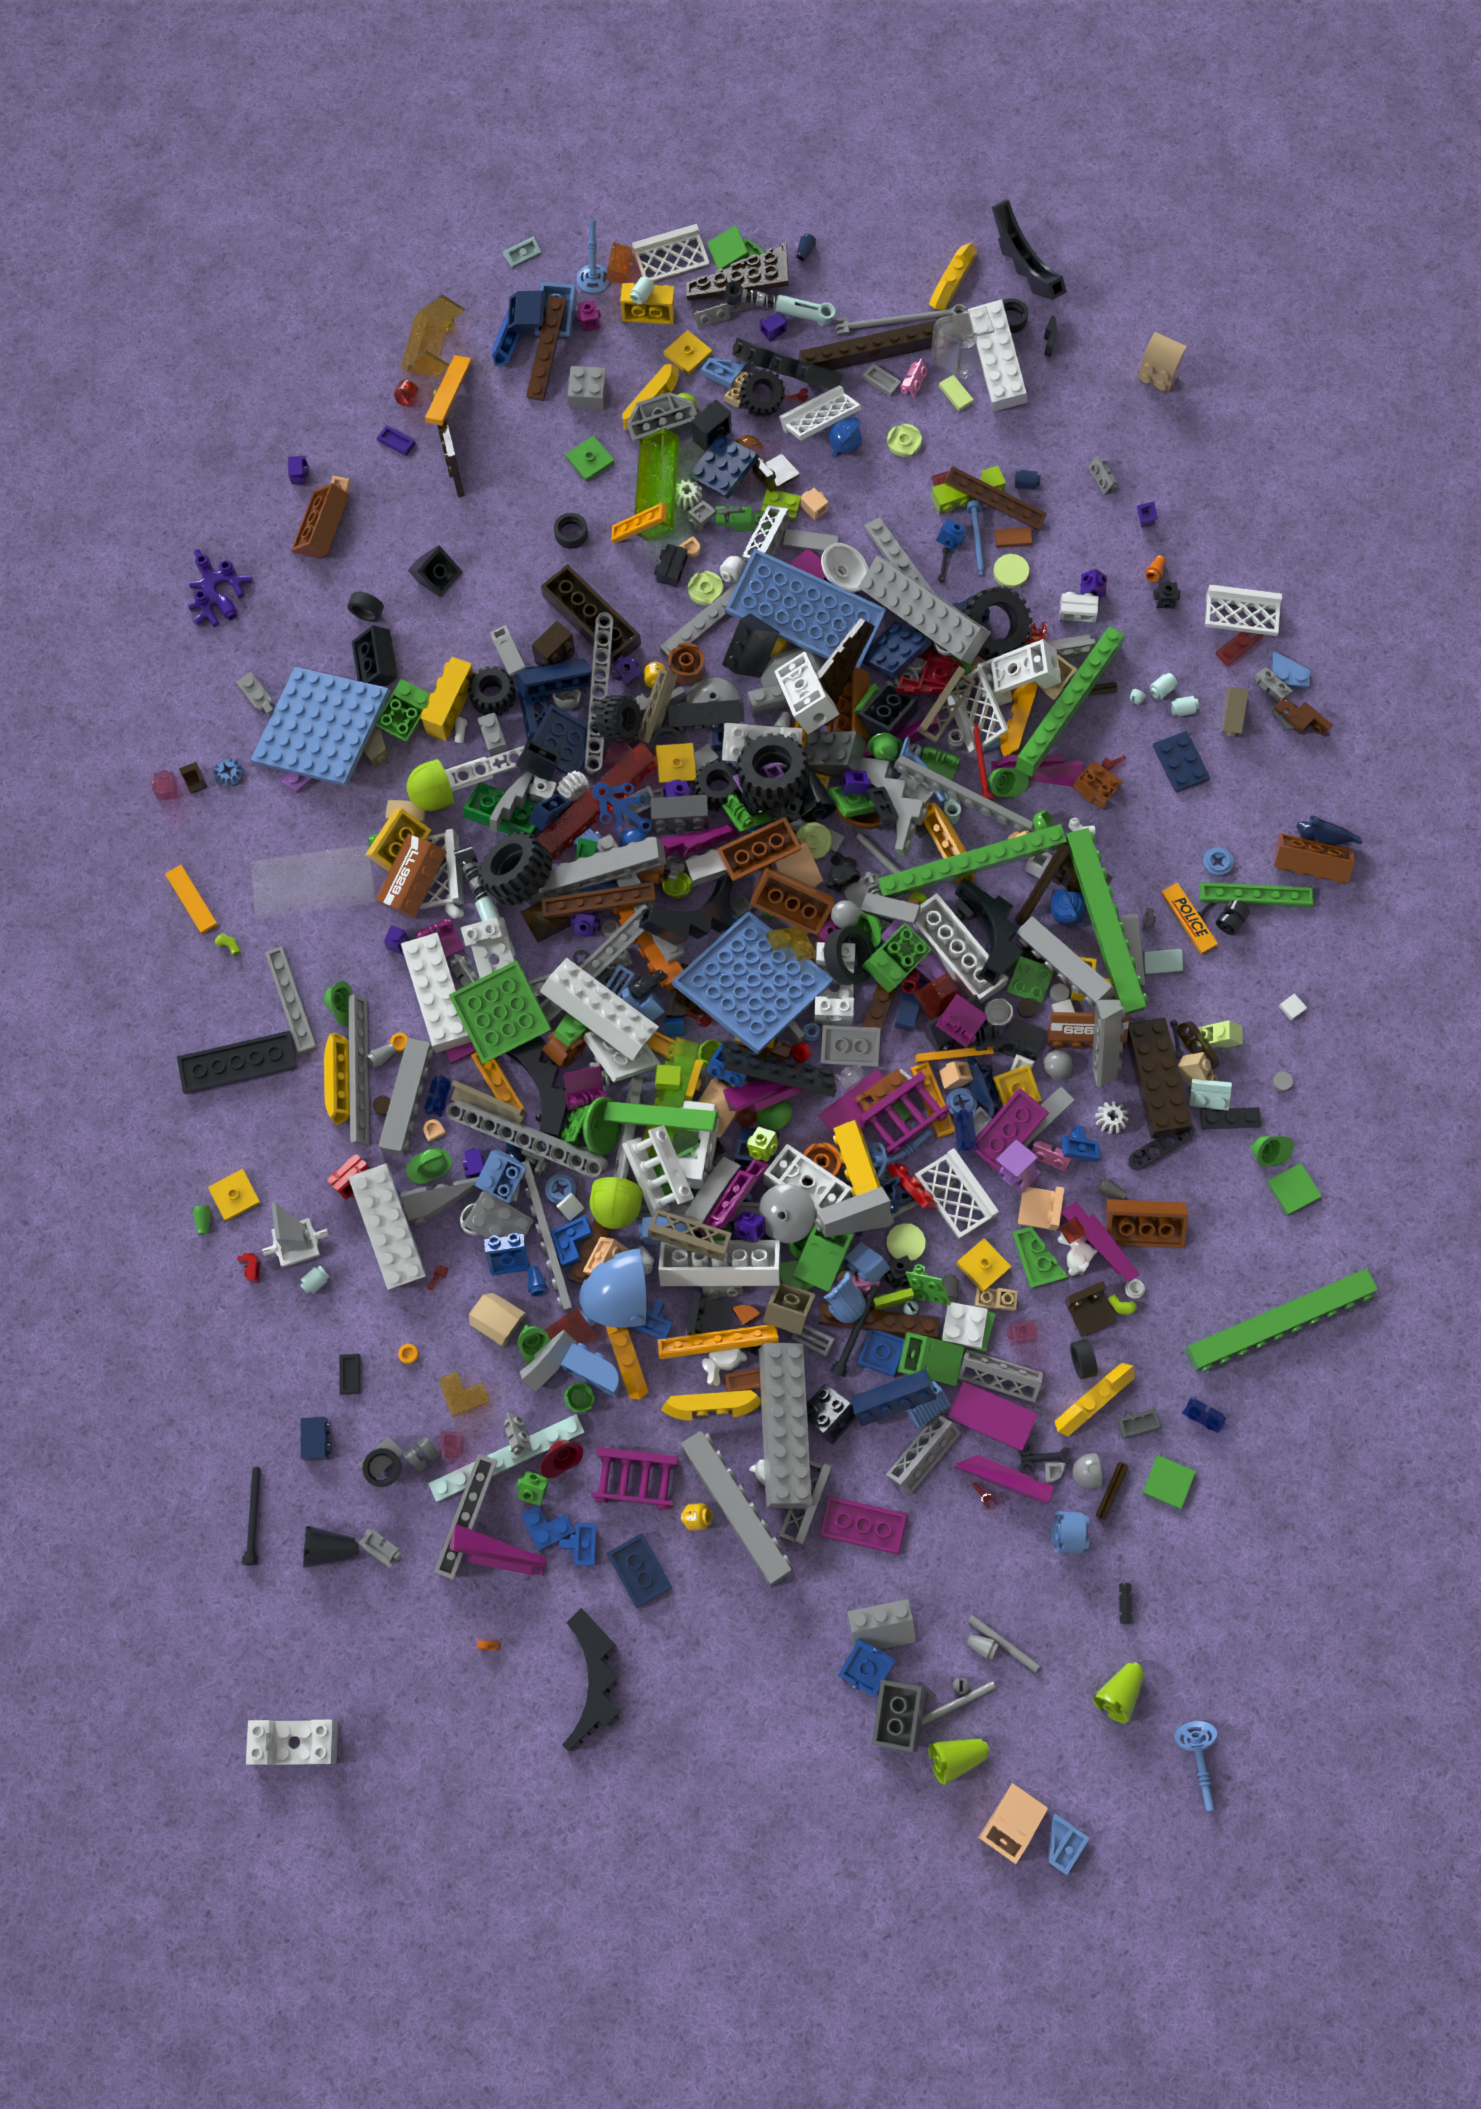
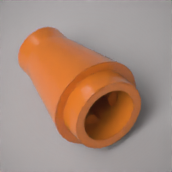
(1155, 569)

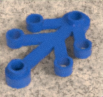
(619, 806)

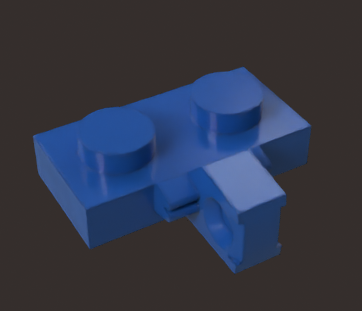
(1079, 1146)
(655, 1322)
(581, 1544)

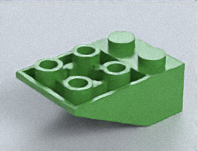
(403, 711)
(897, 957)
(822, 1258)
(936, 1356)

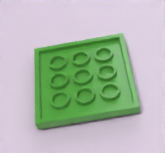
(500, 1012)

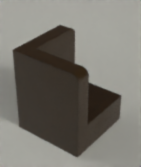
(193, 777)

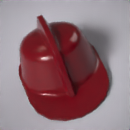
(560, 1458)

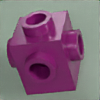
(588, 315)

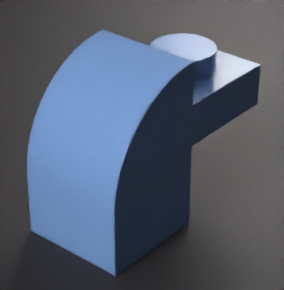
(649, 1005)

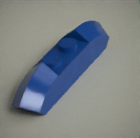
(504, 344)

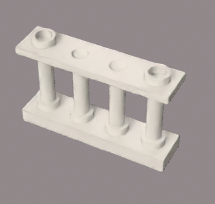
(645, 1173)

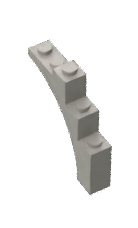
(910, 811)

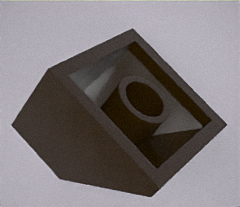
(541, 927)

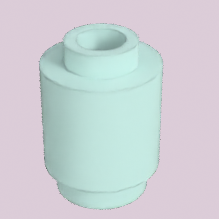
(642, 290)
(1163, 686)
(1184, 706)
(314, 1280)

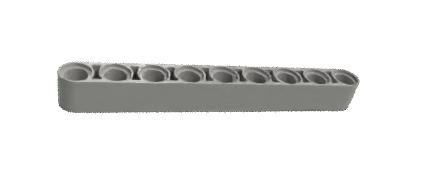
(598, 685)
(535, 1138)

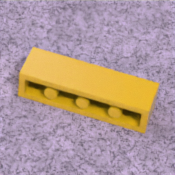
(856, 1158)

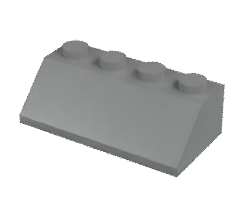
(1107, 1040)

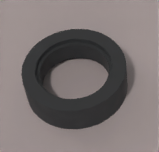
(834, 959)

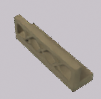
(657, 704)
(933, 713)
(485, 1101)
(686, 1241)

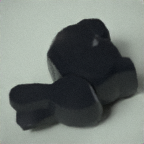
(843, 873)
(646, 983)

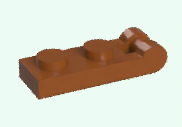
(880, 1089)

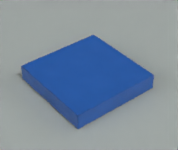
(881, 1352)

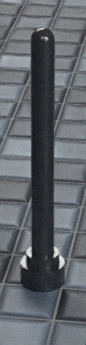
(840, 1367)
(250, 1556)

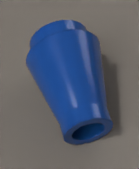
(536, 1283)

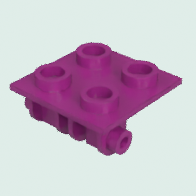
(447, 934)
(961, 1020)
(583, 1087)

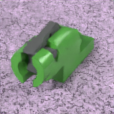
(738, 517)

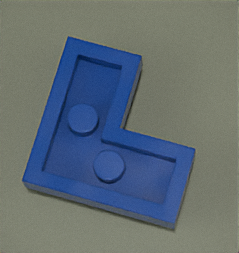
(566, 1238)
(543, 1532)

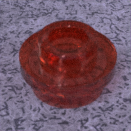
(746, 1122)

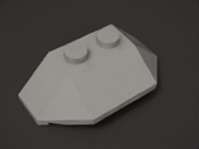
(660, 412)
(777, 660)

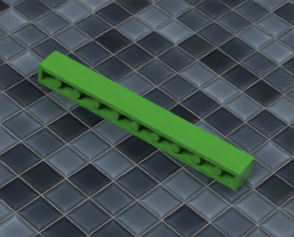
(1069, 701)
(972, 862)
(1105, 921)
(1280, 1320)

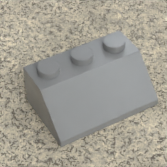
(883, 1625)

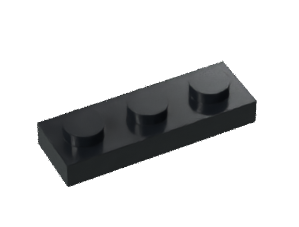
(1230, 1118)

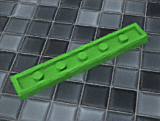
(1256, 894)
(659, 1115)

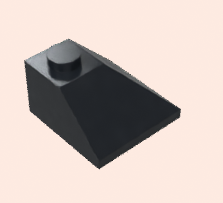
(435, 570)

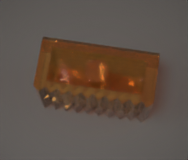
(619, 262)

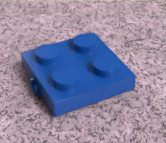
(866, 1667)

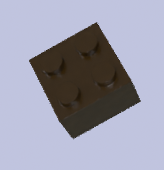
(553, 646)

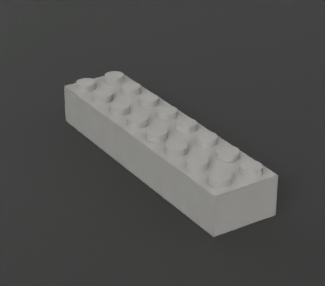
(924, 609)
(785, 1426)
(736, 1509)

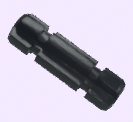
(1125, 1603)

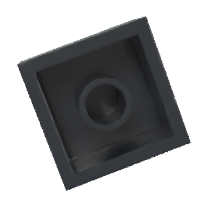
(710, 423)

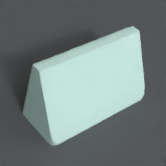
(522, 251)
(1163, 961)

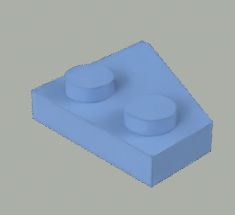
(722, 370)
(1290, 672)
(1065, 1844)

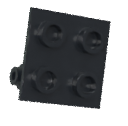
(987, 1037)
(1024, 1039)

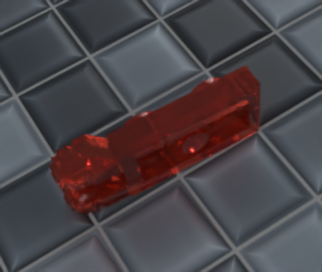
(1037, 633)
(1237, 647)

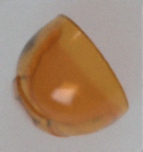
(749, 441)

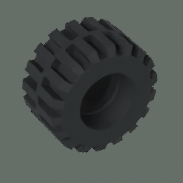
(771, 381)
(488, 678)
(618, 718)
(713, 772)

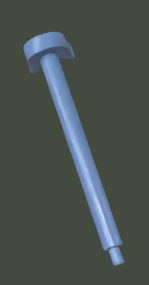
(975, 506)

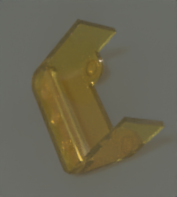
(427, 337)

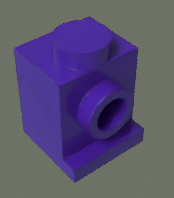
(773, 326)
(298, 469)
(1147, 514)
(855, 782)
(394, 939)
(473, 1163)

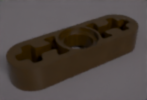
(1190, 1043)

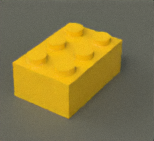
(657, 309)
(391, 837)

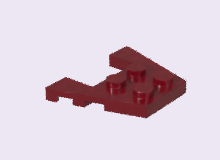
(935, 675)

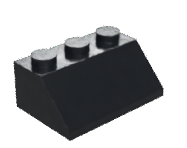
(750, 647)
(374, 656)
(888, 710)
(941, 1040)

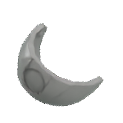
(1088, 1471)

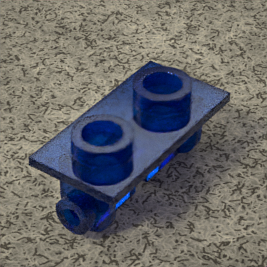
(440, 1088)
(964, 1130)
(1211, 1420)

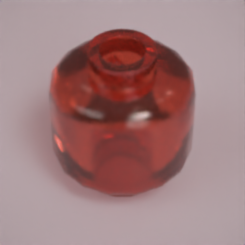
(406, 393)

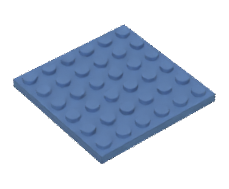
(320, 726)
(750, 984)

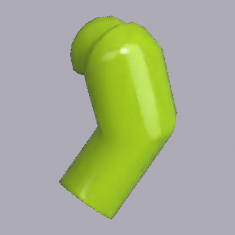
(226, 940)
(1124, 1308)

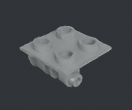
(857, 891)

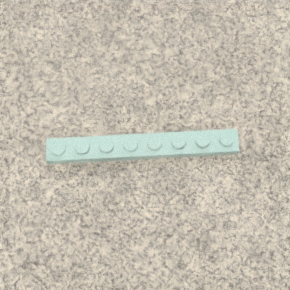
(540, 1443)

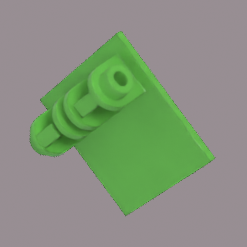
(940, 762)
(740, 816)
(1030, 979)
(575, 1124)
(927, 1287)

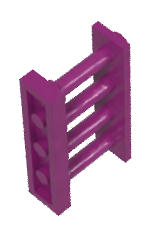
(902, 1095)
(627, 1458)

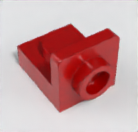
(251, 1271)

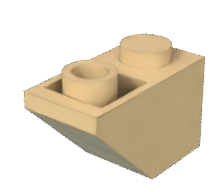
(1196, 1067)

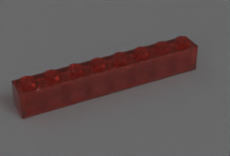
(587, 809)

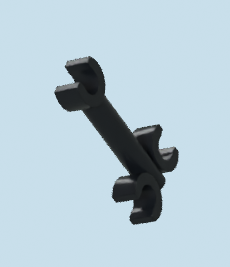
(1027, 1458)

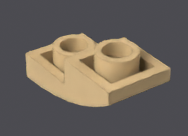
(732, 396)
(408, 806)
(996, 1299)

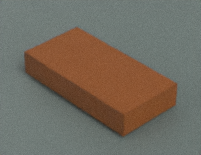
(1013, 537)
(743, 1380)

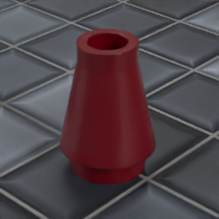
(911, 982)

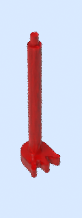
(990, 796)

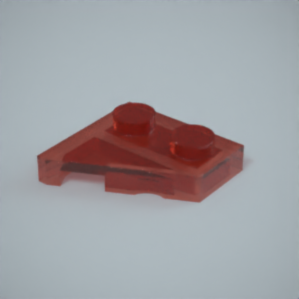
(575, 1326)

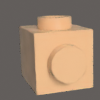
(814, 503)
(955, 1075)

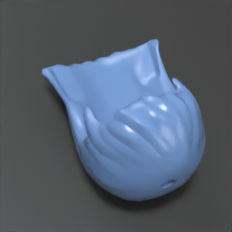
(846, 1301)

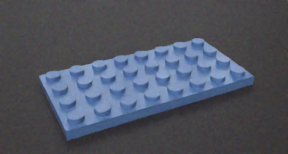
(800, 605)

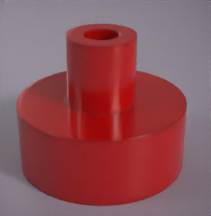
(801, 1052)

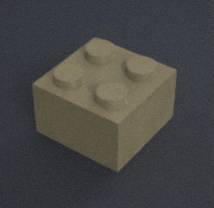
(789, 1308)

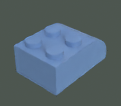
(564, 291)
(592, 1369)

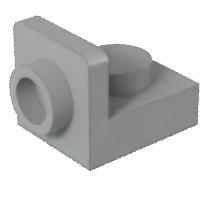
(700, 515)
(542, 1162)

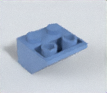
(501, 1175)

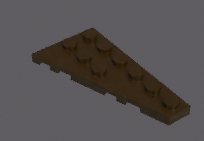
(842, 662)

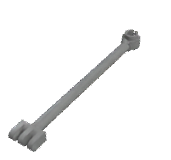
(843, 326)

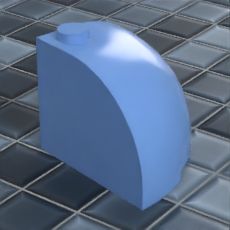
(616, 1291)

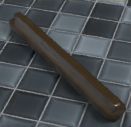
(1042, 883)

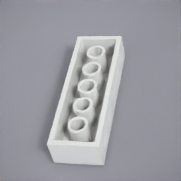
(1000, 361)
(955, 948)
(432, 986)
(599, 1009)
(387, 1226)
(743, 1265)

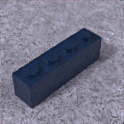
(554, 678)
(893, 1397)

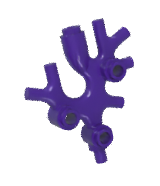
(209, 596)

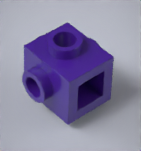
(1094, 583)
(626, 676)
(676, 788)
(586, 923)
(749, 1226)

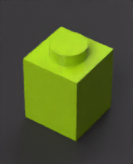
(668, 1077)

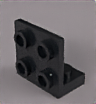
(708, 1315)
(830, 1413)

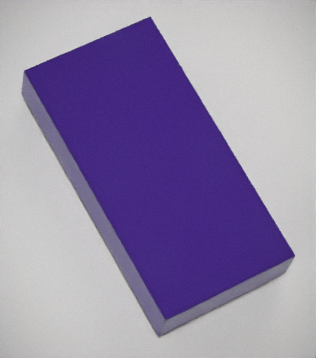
(396, 440)

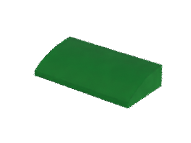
(483, 803)

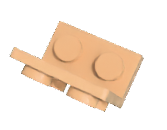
(1041, 1208)
(604, 1251)

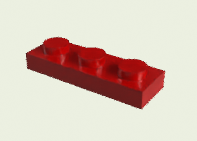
(913, 1186)

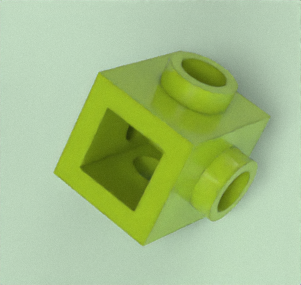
(762, 1144)

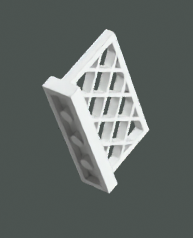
(666, 241)
(810, 413)
(1243, 598)
(965, 720)
(453, 871)
(971, 1187)

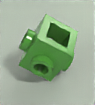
(532, 1488)

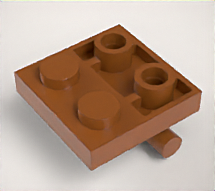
(1097, 784)

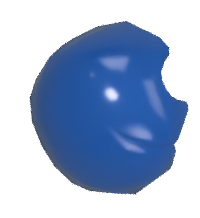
(632, 835)

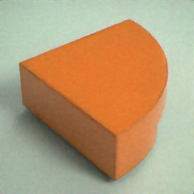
(745, 1313)
(488, 1645)

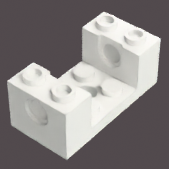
(1034, 663)
(805, 693)
(738, 735)
(487, 939)
(838, 1006)
(793, 1167)
(699, 1170)
(270, 1741)

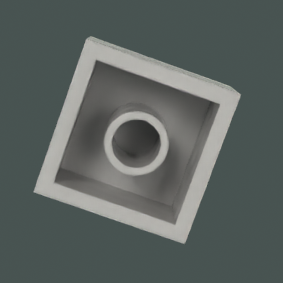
(587, 387)

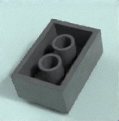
(834, 752)
(679, 814)
(899, 1715)

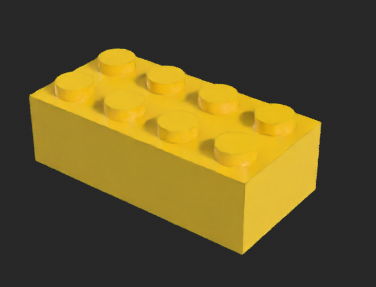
(447, 699)

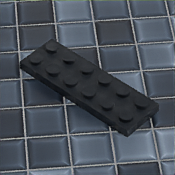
(237, 1062)
(778, 1070)

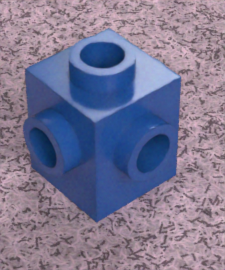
(951, 534)

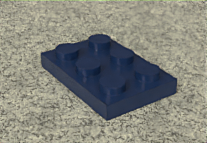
(1181, 761)
(639, 1570)

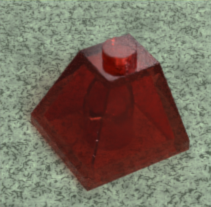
(937, 995)

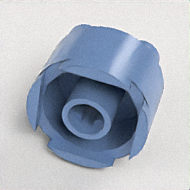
(1070, 1532)

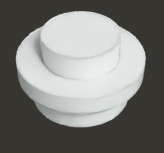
(1134, 1289)

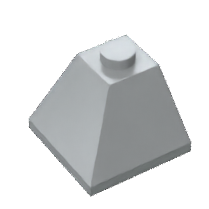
(288, 1230)

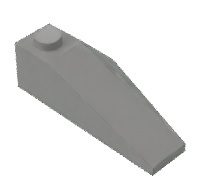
(426, 1204)

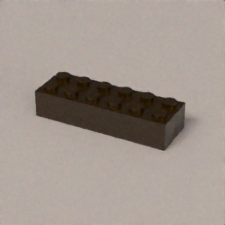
(581, 607)
(1158, 1078)

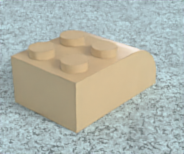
(1161, 362)

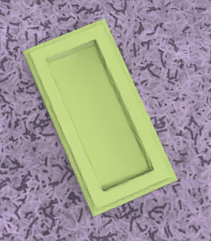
(956, 393)

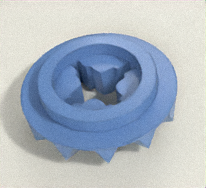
(236, 772)
(1218, 853)
(965, 1095)
(563, 1180)

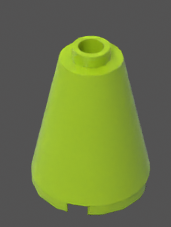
(1121, 1693)
(956, 1757)

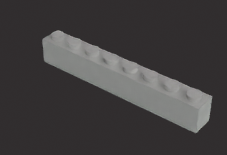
(602, 868)

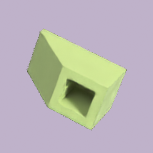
(1222, 1034)

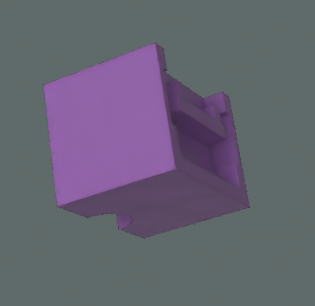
(1018, 1166)

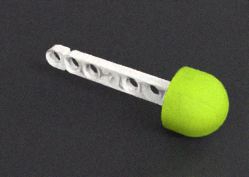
(432, 786)

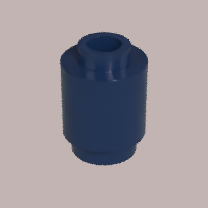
(1027, 479)

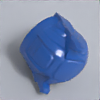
(845, 436)
(1068, 907)

